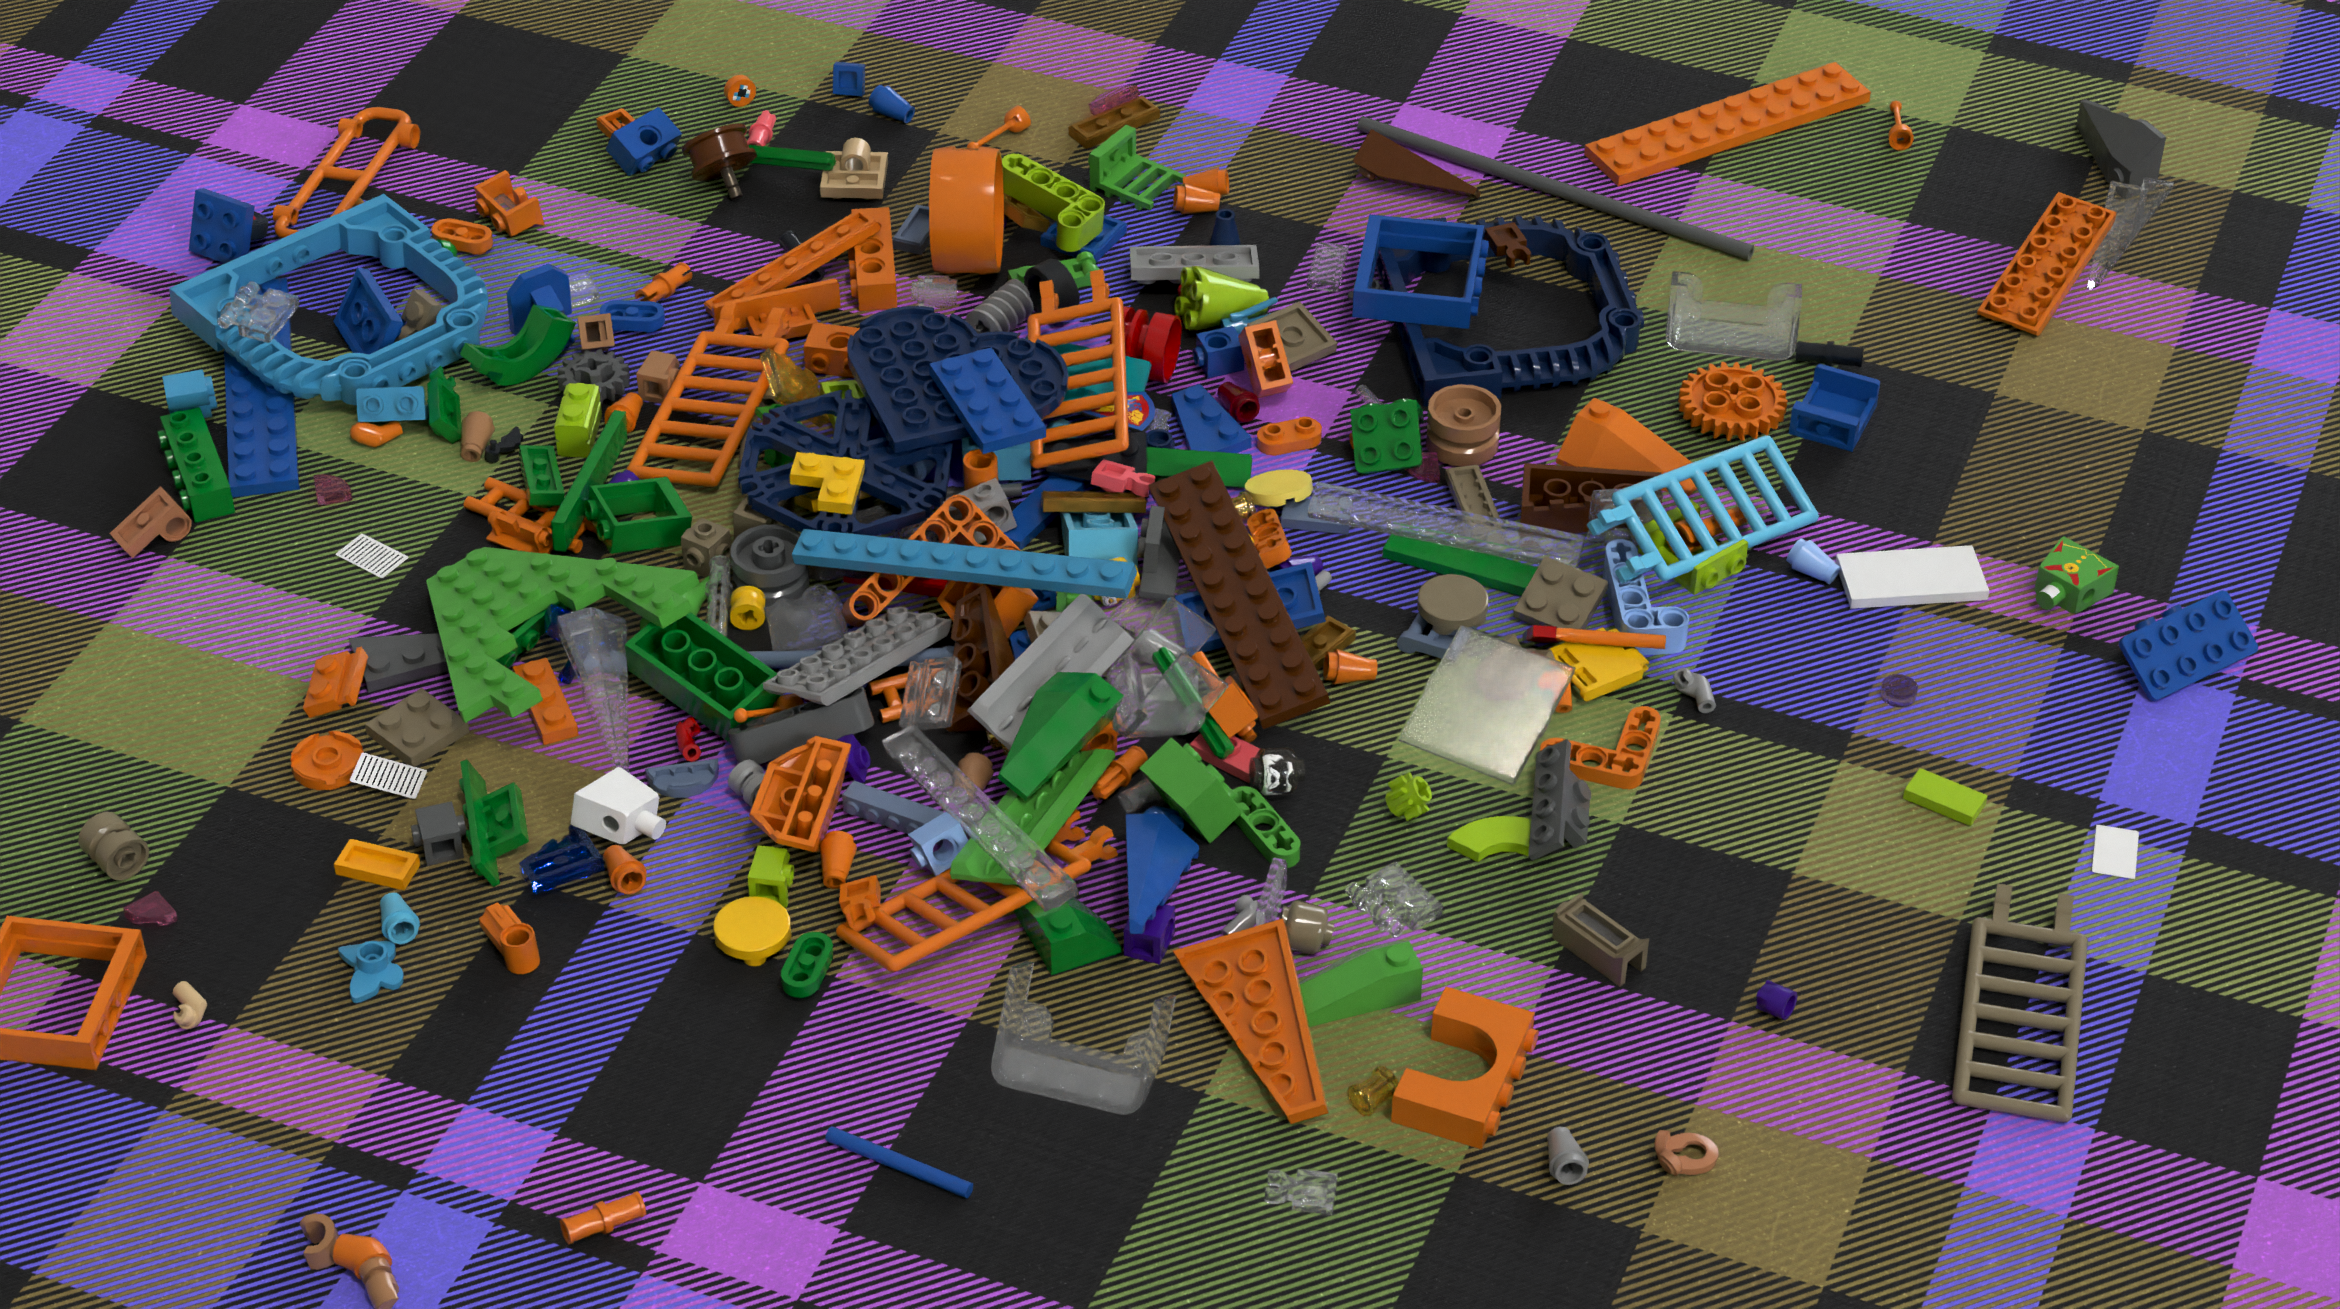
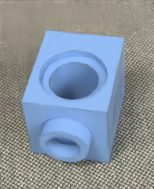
(925, 837)

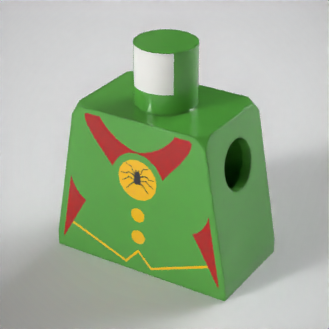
(2074, 578)

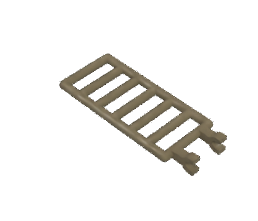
(1973, 1009)

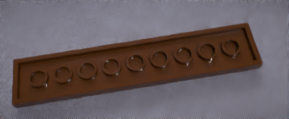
(1239, 595)

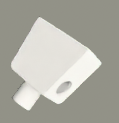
(618, 808)

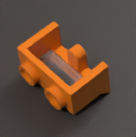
(507, 207)

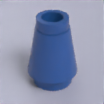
(890, 104)

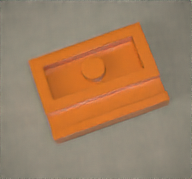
(335, 682)

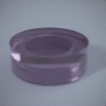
(1899, 690)

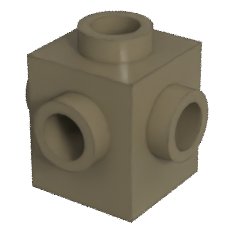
(702, 543)

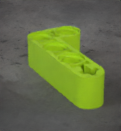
(1074, 208)

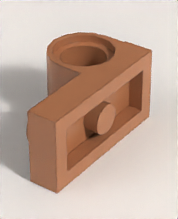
(153, 517)

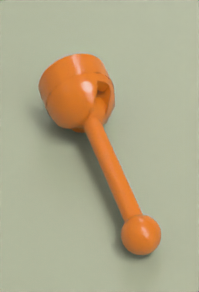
(1014, 121)
(1899, 130)
(782, 703)

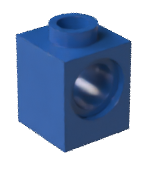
(1218, 352)

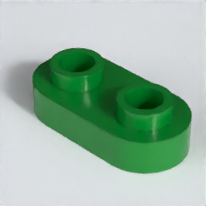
(802, 971)

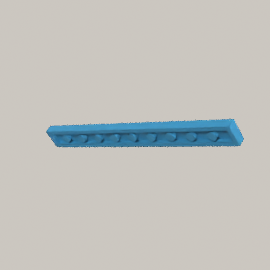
(965, 563)

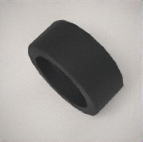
(1062, 279)

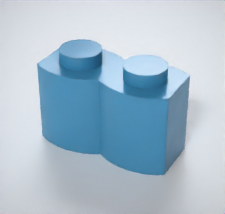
(190, 391)

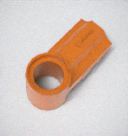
(511, 937)

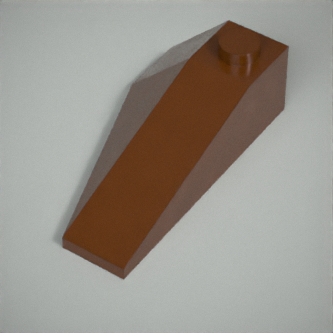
(1396, 164)
(981, 649)

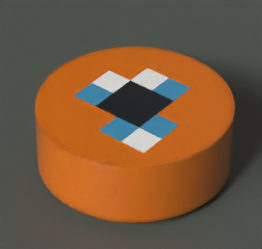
(740, 90)

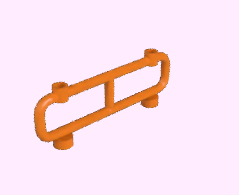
(404, 134)

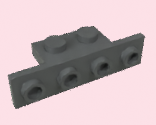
(1159, 556)
(1559, 803)

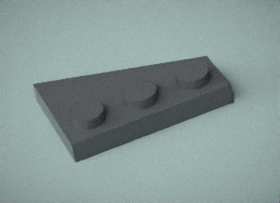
(400, 658)

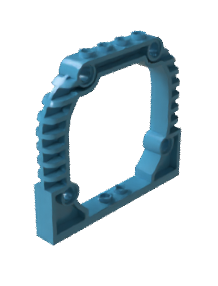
(369, 229)

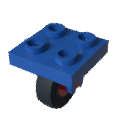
(224, 226)

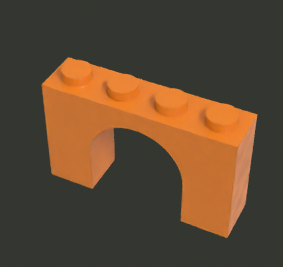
(1468, 1108)

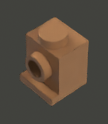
(595, 332)
(657, 376)

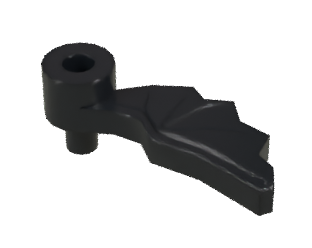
(507, 444)

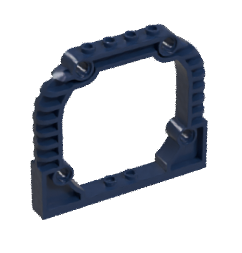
(1585, 257)

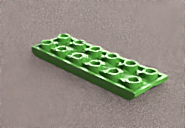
(1038, 816)

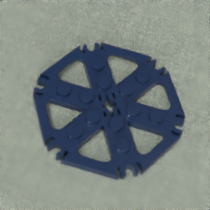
(849, 440)

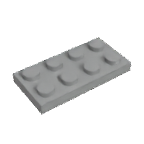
(1166, 262)

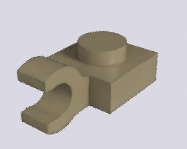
(418, 313)

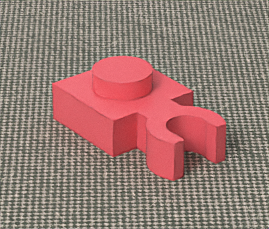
(1118, 477)

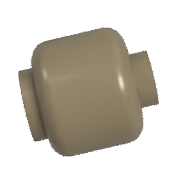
(1307, 926)

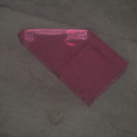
(1113, 98)

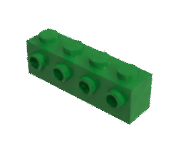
(195, 465)

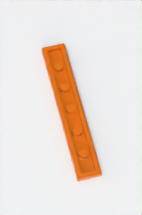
(802, 258)

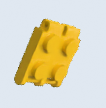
(1601, 667)

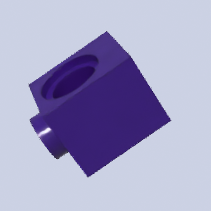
(1156, 938)

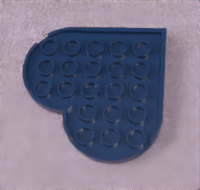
(892, 370)

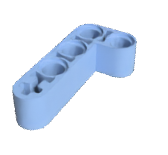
(1632, 605)

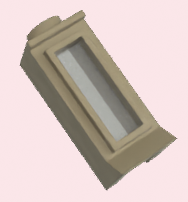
(1598, 939)

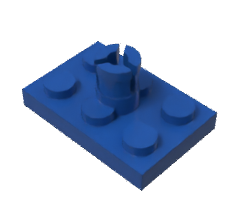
(367, 316)

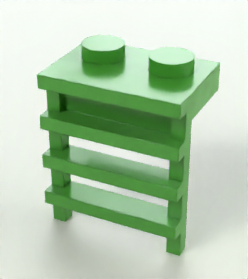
(1116, 164)

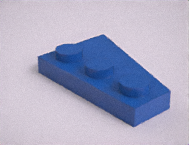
(1207, 423)

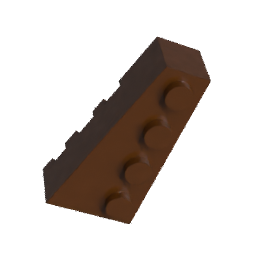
(1562, 495)

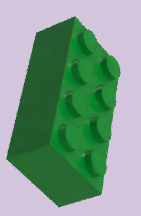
(700, 671)

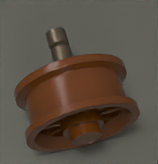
(720, 154)

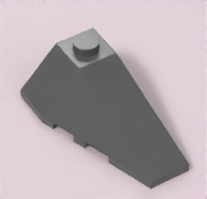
(2120, 145)

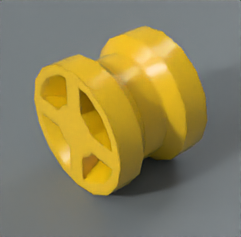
(747, 607)

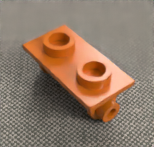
(518, 534)

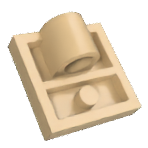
(856, 172)

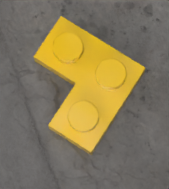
(836, 477)

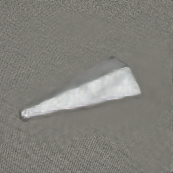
(598, 656)

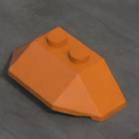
(801, 793)

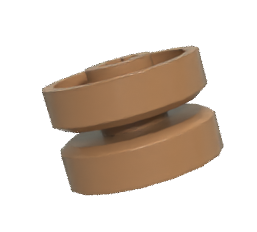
(1463, 425)

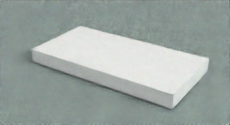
(1912, 577)

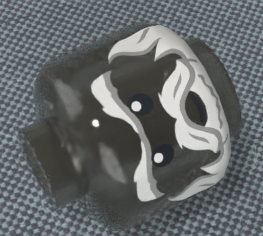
(1276, 771)

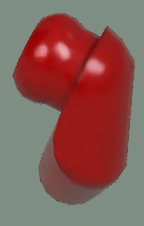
(685, 742)

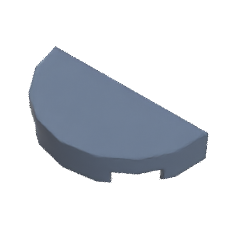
(683, 779)

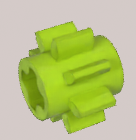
(1408, 796)

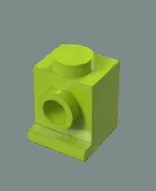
(771, 874)

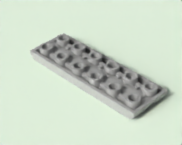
(1076, 641)
(860, 656)

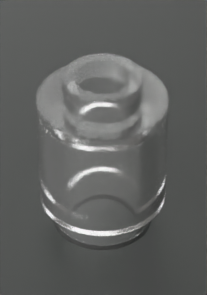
(934, 291)

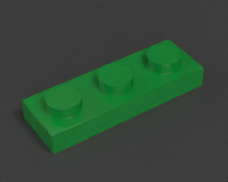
(541, 475)

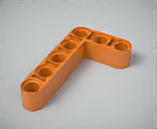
(947, 529)

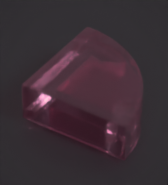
(1429, 469)
(331, 489)
(151, 909)

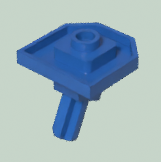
(540, 286)

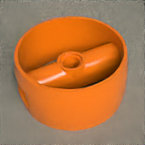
(966, 210)

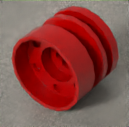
(1153, 342)

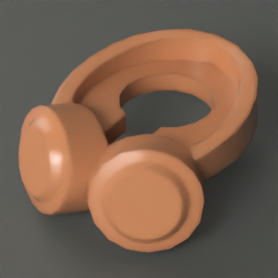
(1674, 1164)

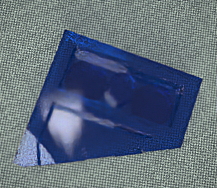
(561, 862)

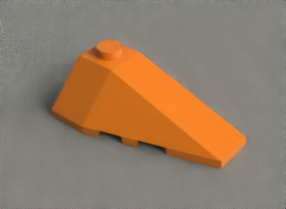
(1615, 440)

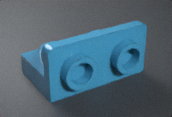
(391, 404)

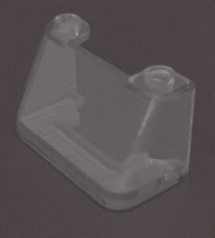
(1733, 327)

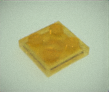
(790, 382)

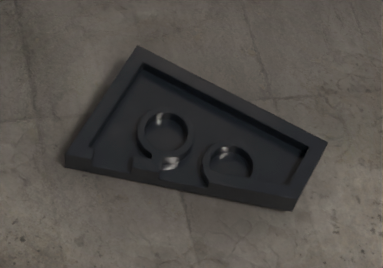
(1081, 470)

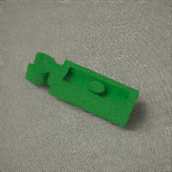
(444, 406)

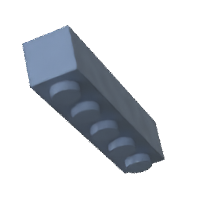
(887, 808)

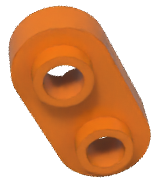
(464, 235)
(1289, 436)

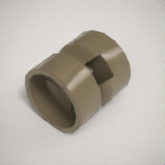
(113, 845)

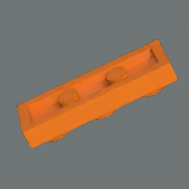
(552, 715)

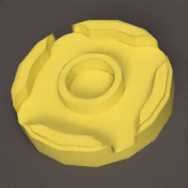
(1276, 486)

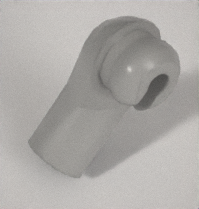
(1695, 687)
(1246, 918)

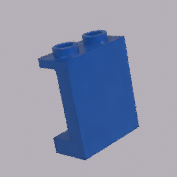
(1835, 408)

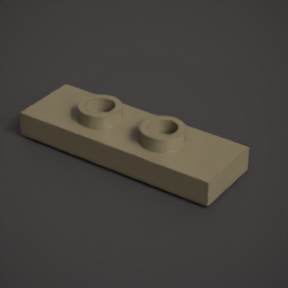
(1470, 490)

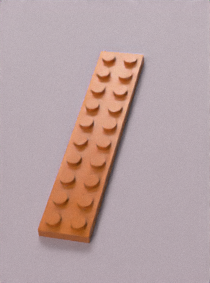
(1726, 123)

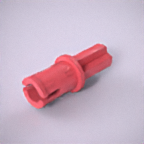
(761, 131)

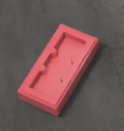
(1236, 763)

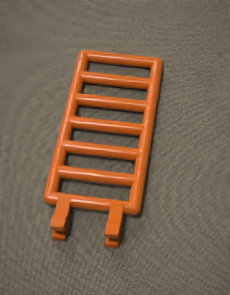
(722, 336)
(1118, 397)
(1078, 862)

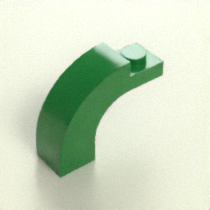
(528, 352)

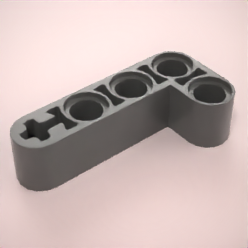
(788, 729)

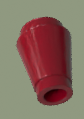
(1239, 402)

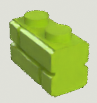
(578, 420)

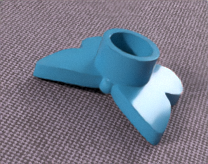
(371, 968)

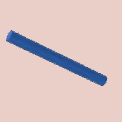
(899, 1162)

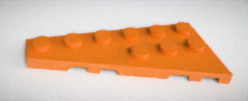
(1259, 1002)

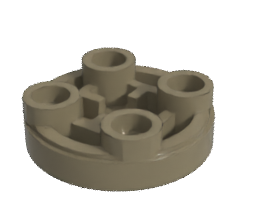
(1452, 602)

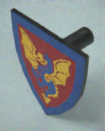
(1140, 411)

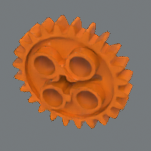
(1732, 401)

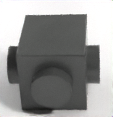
(439, 833)

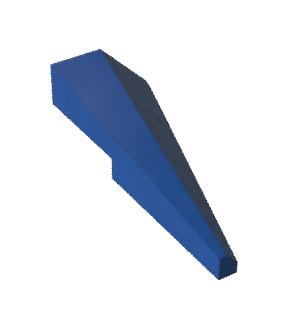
(1155, 860)

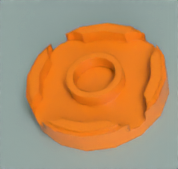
(326, 760)

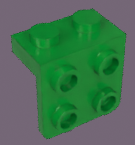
(1387, 436)

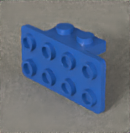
(2187, 644)

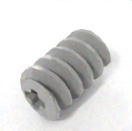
(1002, 309)

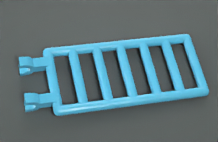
(1761, 533)

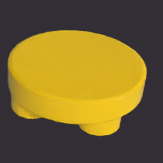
(752, 929)

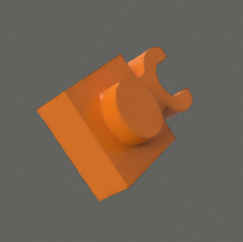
(859, 898)

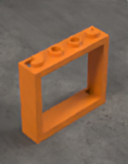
(114, 944)

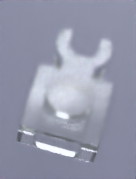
(1308, 1191)

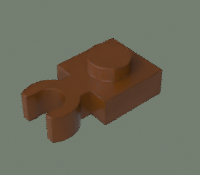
(1508, 241)

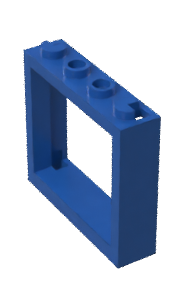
(1427, 237)

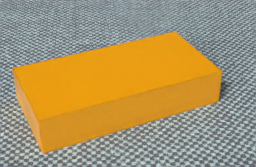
(377, 864)

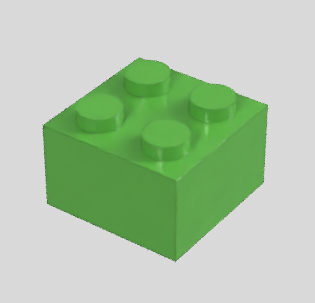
(1192, 789)

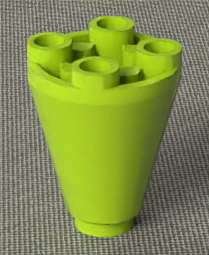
(1214, 296)

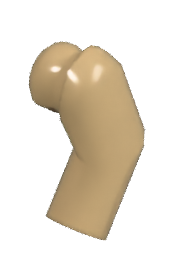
(191, 1006)

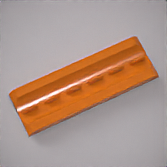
(2048, 264)

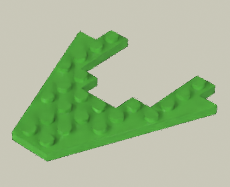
(503, 587)

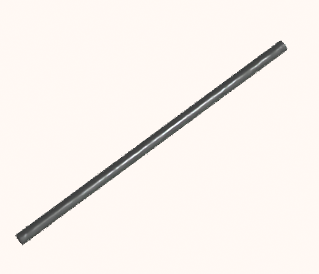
(1559, 189)

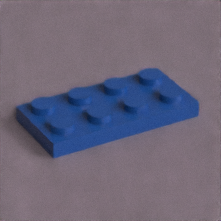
(987, 400)
(1296, 589)

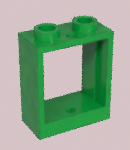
(636, 497)

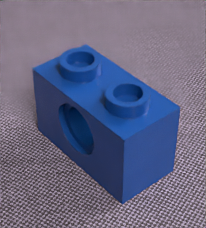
(644, 142)

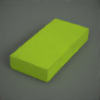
(1945, 797)

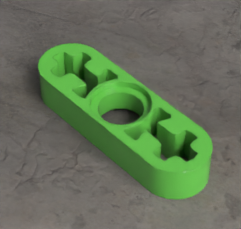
(1266, 840)

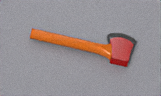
(1552, 634)

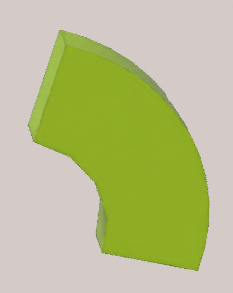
(1491, 836)

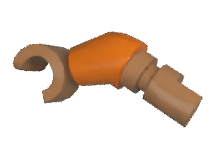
(357, 1253)

